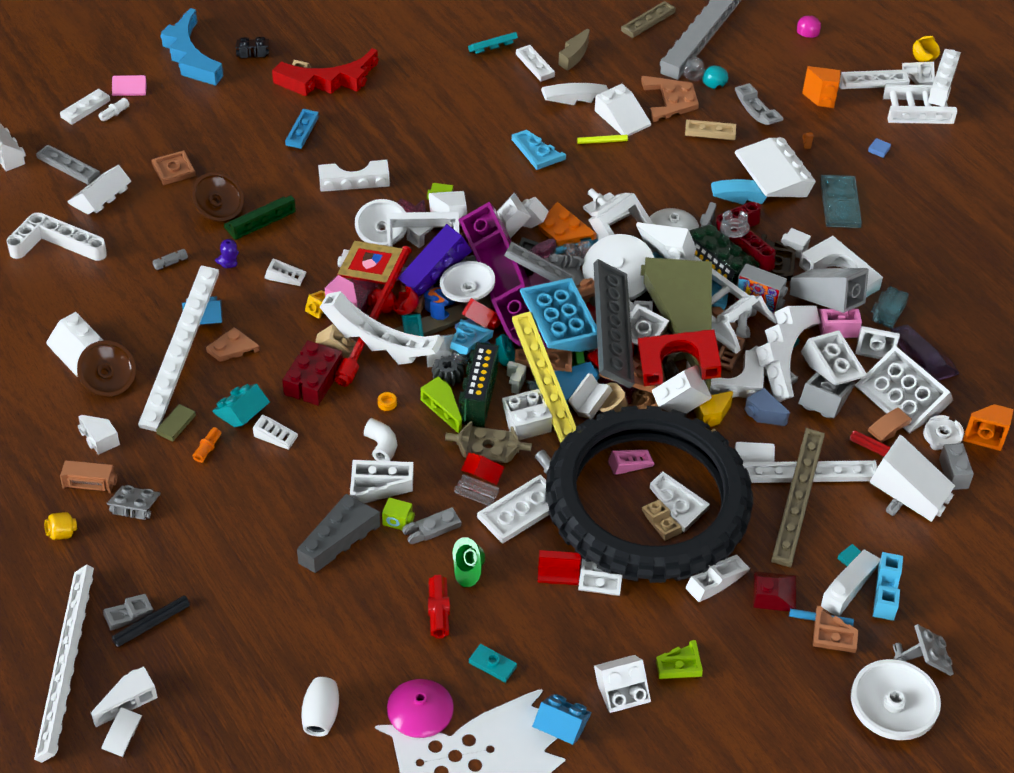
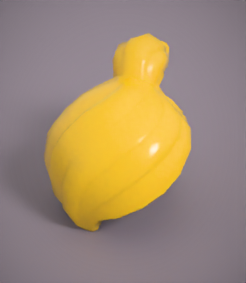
(926, 49)

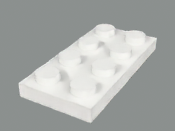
(516, 510)

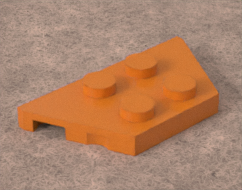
(564, 226)

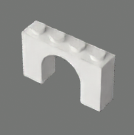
(834, 253)
(743, 385)

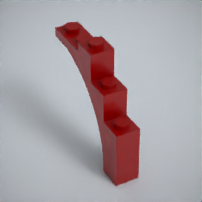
(304, 80)

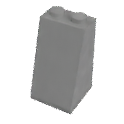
(832, 287)

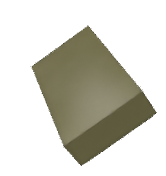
(176, 422)

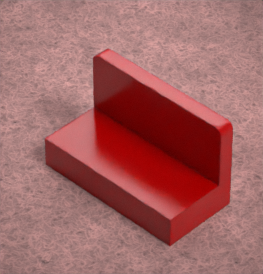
(559, 567)

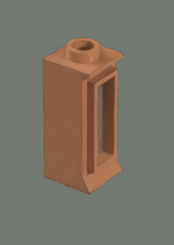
(88, 476)

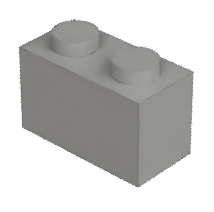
(956, 465)

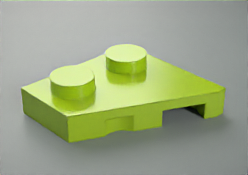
(680, 662)

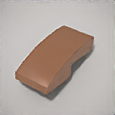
(888, 424)

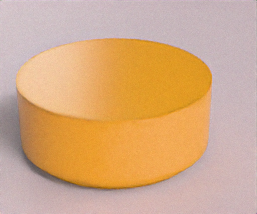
(387, 401)

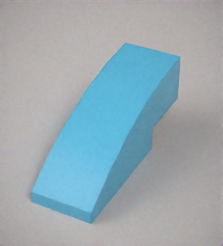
(738, 191)

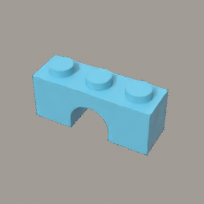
(887, 582)

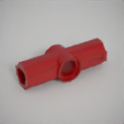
(438, 606)

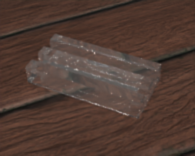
(478, 487)

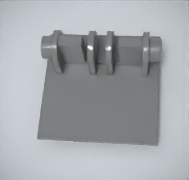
(568, 263)
(133, 501)

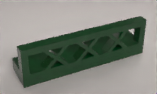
(261, 217)

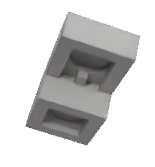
(128, 613)

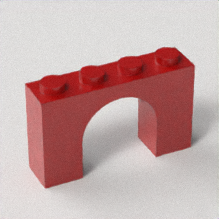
(699, 344)

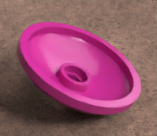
(422, 717)

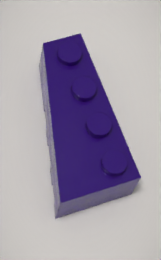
(441, 253)

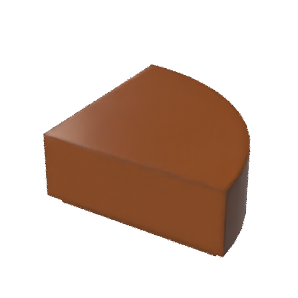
(807, 140)

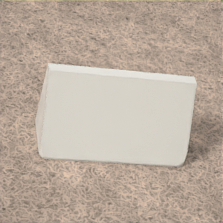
(755, 451)

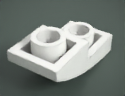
(121, 732)

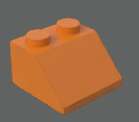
(821, 86)
(989, 426)

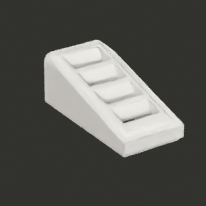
(279, 271)
(265, 424)

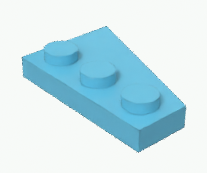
(536, 151)
(467, 336)

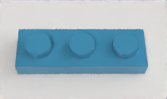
(302, 128)

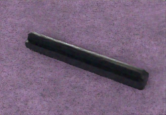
(150, 621)

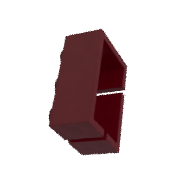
(314, 371)

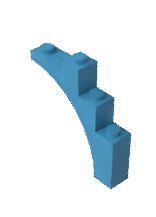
(191, 61)

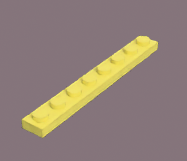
(544, 374)

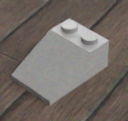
(824, 396)

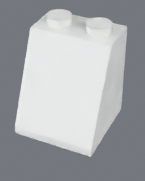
(682, 391)

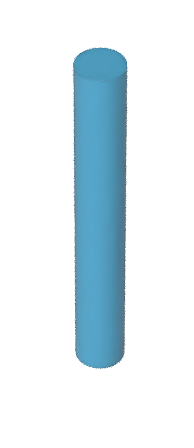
(811, 616)

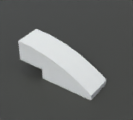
(716, 578)

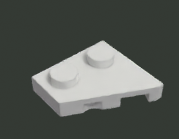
(920, 72)

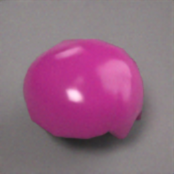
(808, 26)

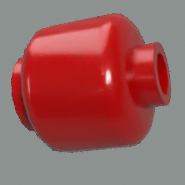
(373, 297)

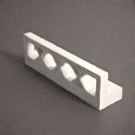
(873, 79)

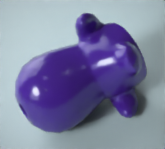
(228, 255)

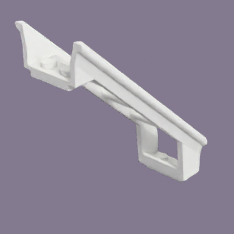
(721, 324)

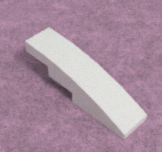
(571, 92)

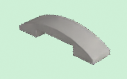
(748, 96)

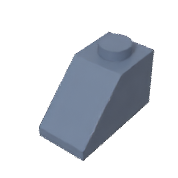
(766, 409)

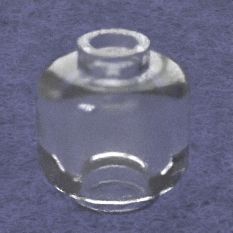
(694, 69)

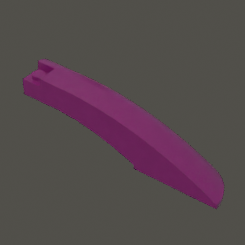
(489, 244)

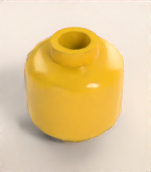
(60, 526)

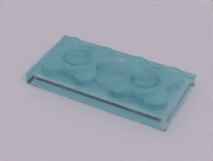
(840, 201)

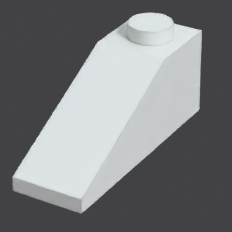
(129, 693)

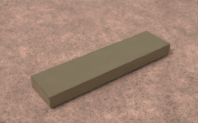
(648, 19)

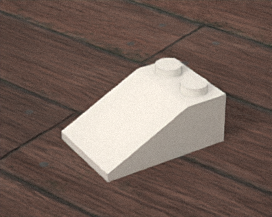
(621, 110)
(668, 241)
(833, 358)

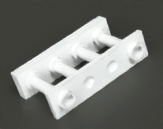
(914, 113)

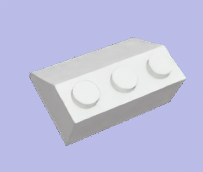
(10, 153)
(101, 191)
(71, 338)

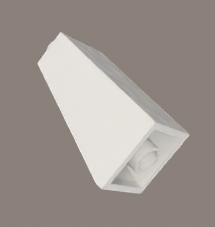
(913, 480)

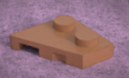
(833, 633)

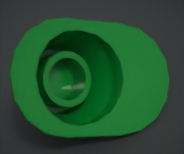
(468, 561)

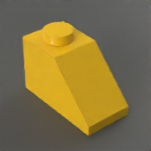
(715, 409)

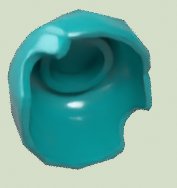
(715, 76)

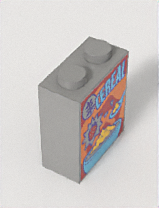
(765, 284)

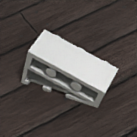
(380, 479)

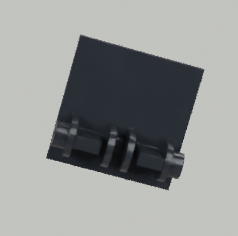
(259, 43)

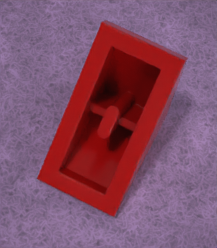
(483, 468)

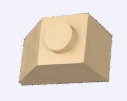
(335, 339)

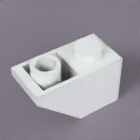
(536, 210)
(99, 433)

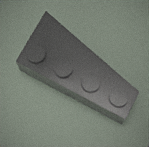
(336, 532)

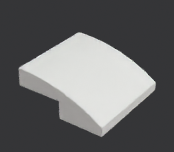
(598, 581)

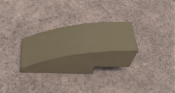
(574, 50)

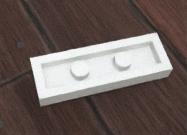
(535, 63)
(85, 106)

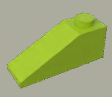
(440, 399)

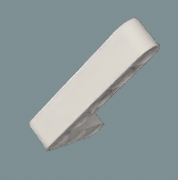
(42, 226)

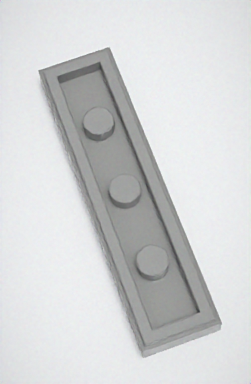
(68, 164)
(536, 263)

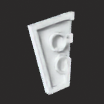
(683, 504)

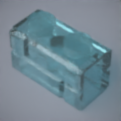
(889, 307)

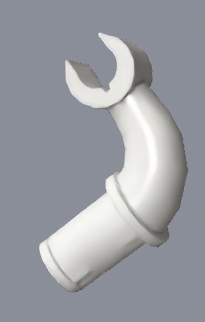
(742, 329)

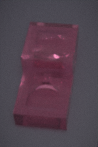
(544, 248)

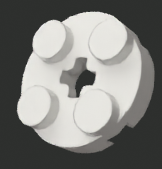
(942, 423)

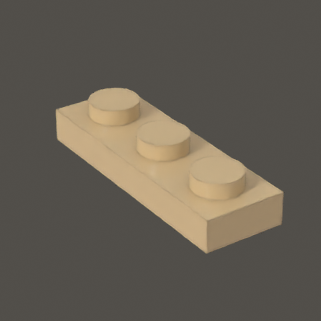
(710, 129)

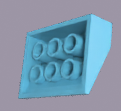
(561, 315)

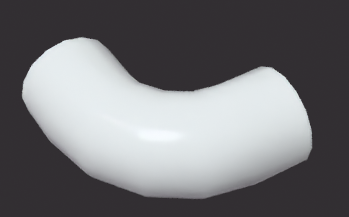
(384, 437)

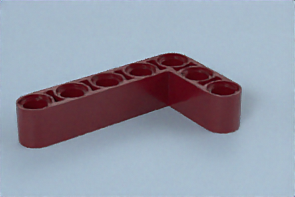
(751, 242)

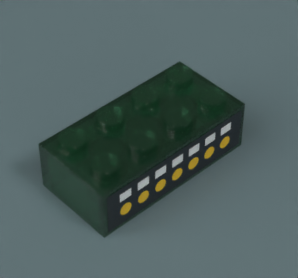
(724, 254)
(479, 384)

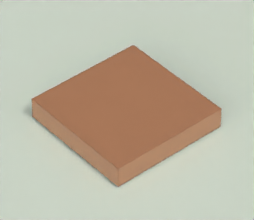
(173, 167)

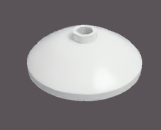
(374, 217)
(674, 218)
(467, 281)

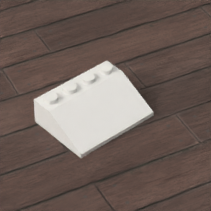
(776, 168)
(904, 385)

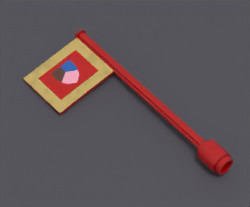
(371, 264)

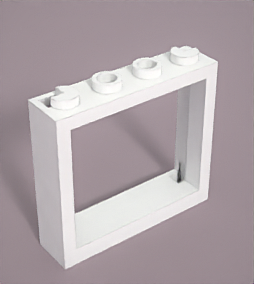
(420, 219)

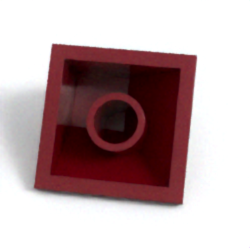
(774, 591)

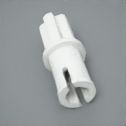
(114, 109)

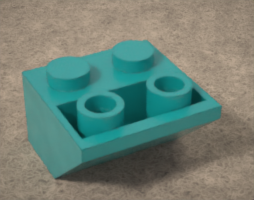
(241, 405)

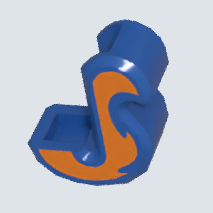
(435, 302)

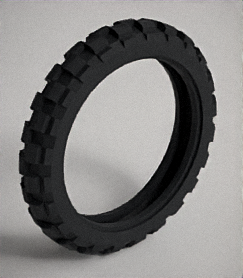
(639, 560)

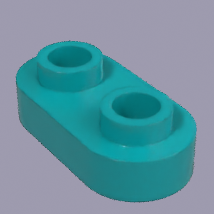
(506, 349)

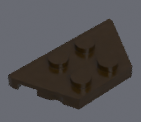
(783, 258)

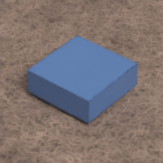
(879, 148)

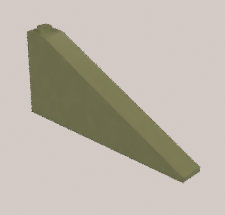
(681, 294)

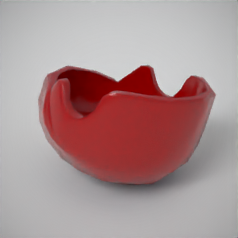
(406, 302)

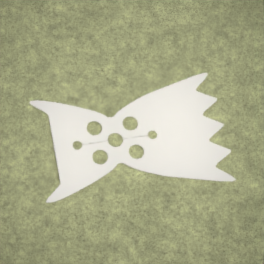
(506, 728)

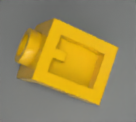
(314, 302)

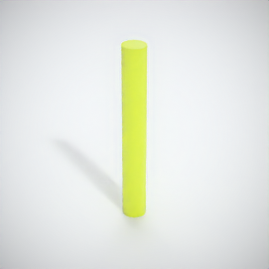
(602, 139)

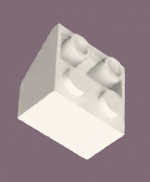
(527, 414)
(623, 683)

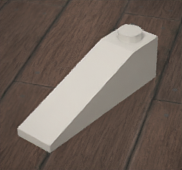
(849, 583)

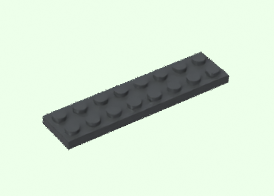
(613, 324)

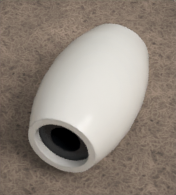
(320, 706)

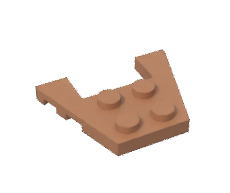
(677, 96)

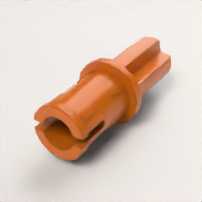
(206, 445)

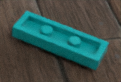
(493, 43)

